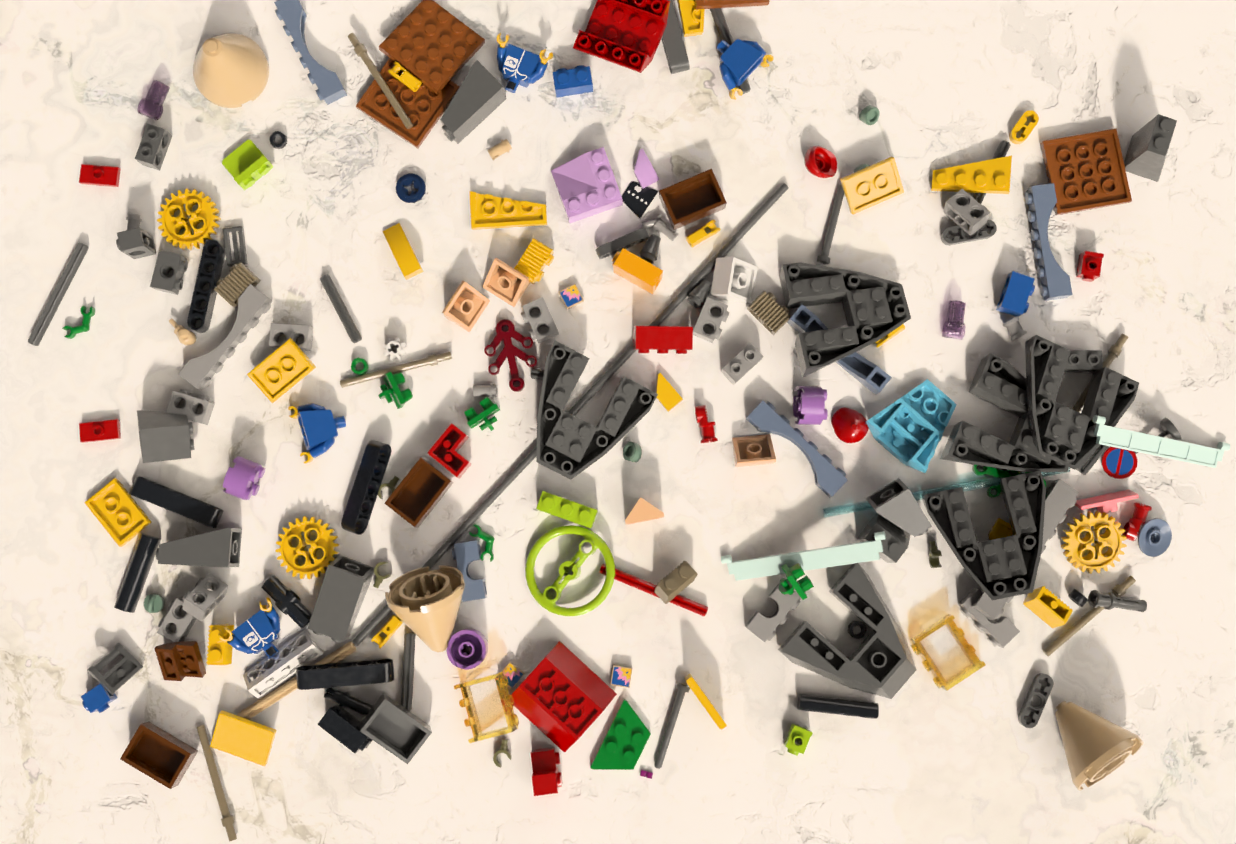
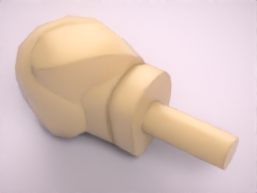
(185, 336)

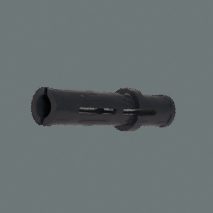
(346, 700)

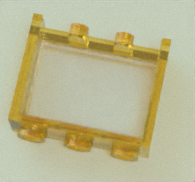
(946, 653)
(488, 706)

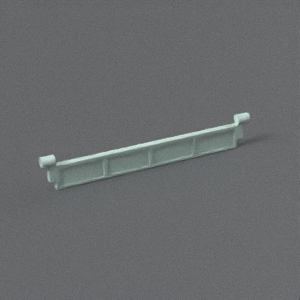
(1157, 445)
(807, 559)

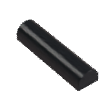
(137, 573)
(838, 706)

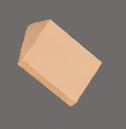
(506, 282)
(465, 306)
(753, 450)
(643, 512)

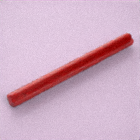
(649, 588)

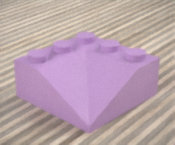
(587, 185)

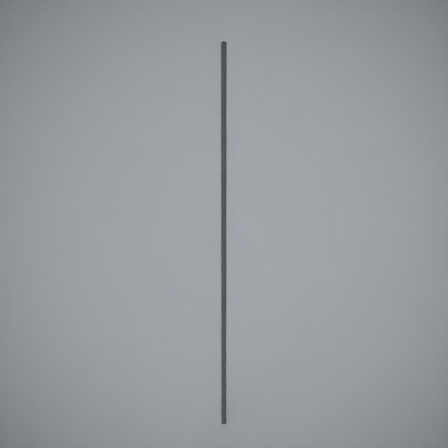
(584, 399)

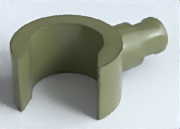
(392, 484)
(934, 555)
(379, 578)
(503, 749)

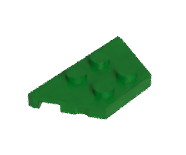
(623, 741)

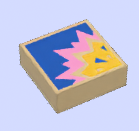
(571, 296)
(513, 674)
(621, 676)

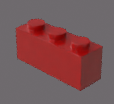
(662, 339)

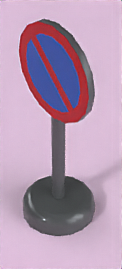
(1123, 463)

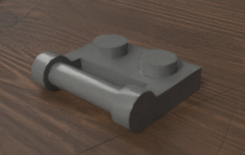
(120, 673)

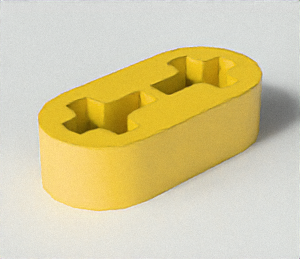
(1021, 125)

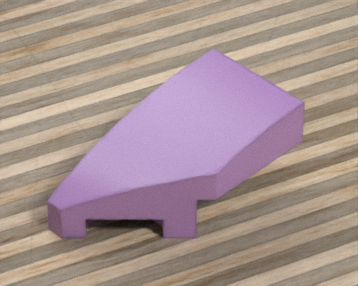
(644, 170)

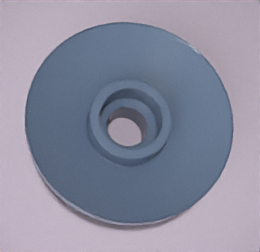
(1154, 537)

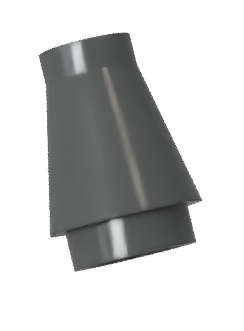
(650, 249)
(699, 295)

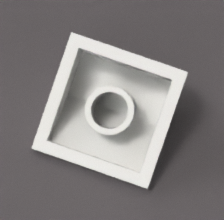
(733, 280)

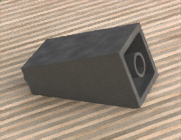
(472, 103)
(1150, 148)
(209, 549)
(340, 598)

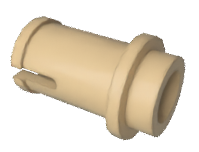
(499, 149)

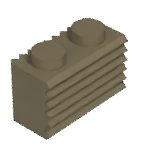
(236, 283)
(769, 312)
(675, 582)

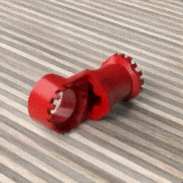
(707, 428)
(1139, 518)

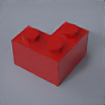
(446, 450)
(545, 772)

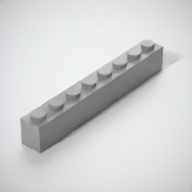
(1057, 501)

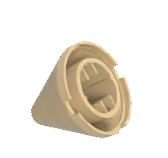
(230, 70)
(428, 603)
(1093, 744)

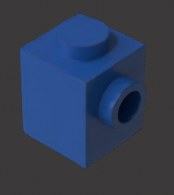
(97, 699)

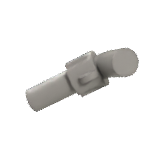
(660, 226)

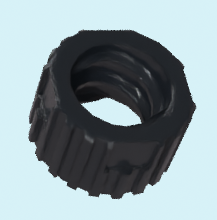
(272, 140)
(1078, 598)
(852, 625)

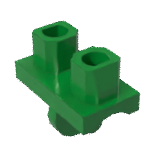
(393, 391)
(489, 410)
(792, 574)

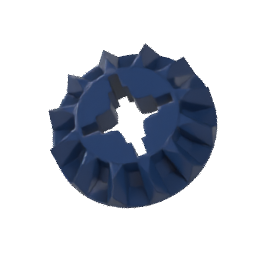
(406, 181)

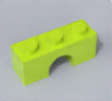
(567, 509)

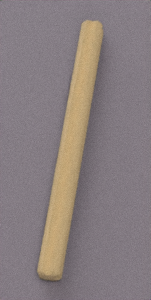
(291, 685)

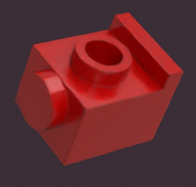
(1083, 268)

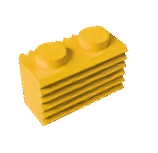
(534, 261)
(1048, 607)
(219, 651)

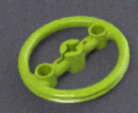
(543, 598)

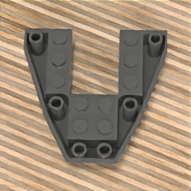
(869, 303)
(1006, 388)
(1059, 430)
(568, 442)
(1004, 564)
(881, 660)

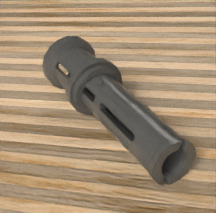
(1110, 601)

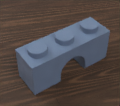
(465, 554)

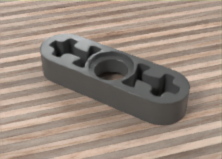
(954, 230)
(623, 242)
(1027, 703)

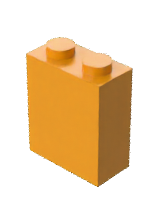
(637, 270)

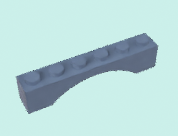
(327, 81)
(1054, 280)
(859, 367)
(825, 474)

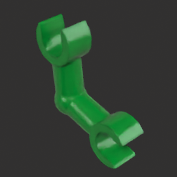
(84, 327)
(489, 542)

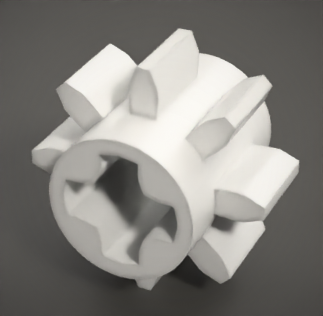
(389, 347)

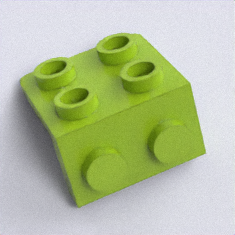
(247, 164)

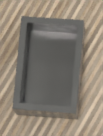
(395, 728)

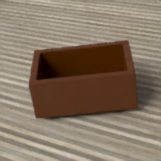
(692, 199)
(419, 492)
(159, 755)

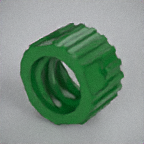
(355, 362)

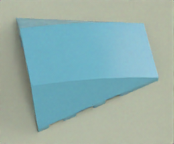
(913, 425)

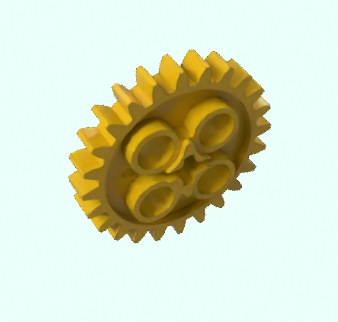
(172, 225)
(1111, 538)
(291, 554)

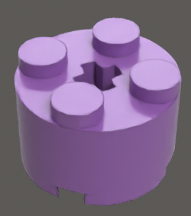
(810, 405)
(243, 478)
(464, 659)

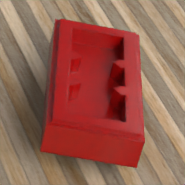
(99, 175)
(99, 431)

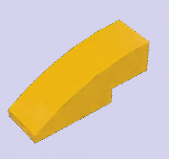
(402, 251)

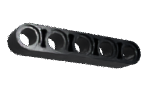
(204, 277)
(366, 487)
(176, 502)
(344, 674)

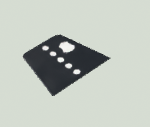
(638, 198)

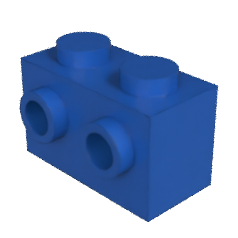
(572, 81)
(1016, 294)

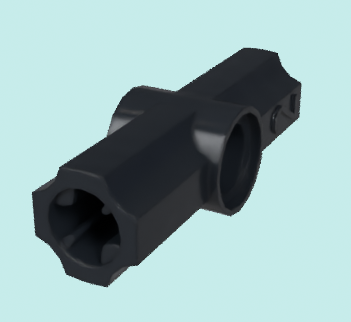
(287, 601)

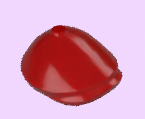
(820, 162)
(849, 425)

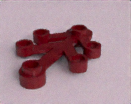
(510, 352)

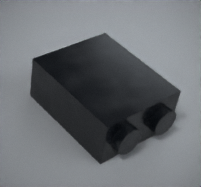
(344, 728)

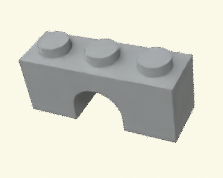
(765, 627)
(999, 632)

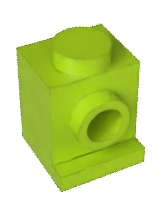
(797, 732)

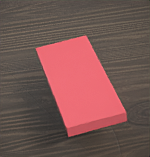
(1106, 502)

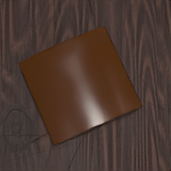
(180, 660)

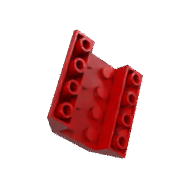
(625, 31)
(562, 697)

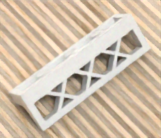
(283, 667)

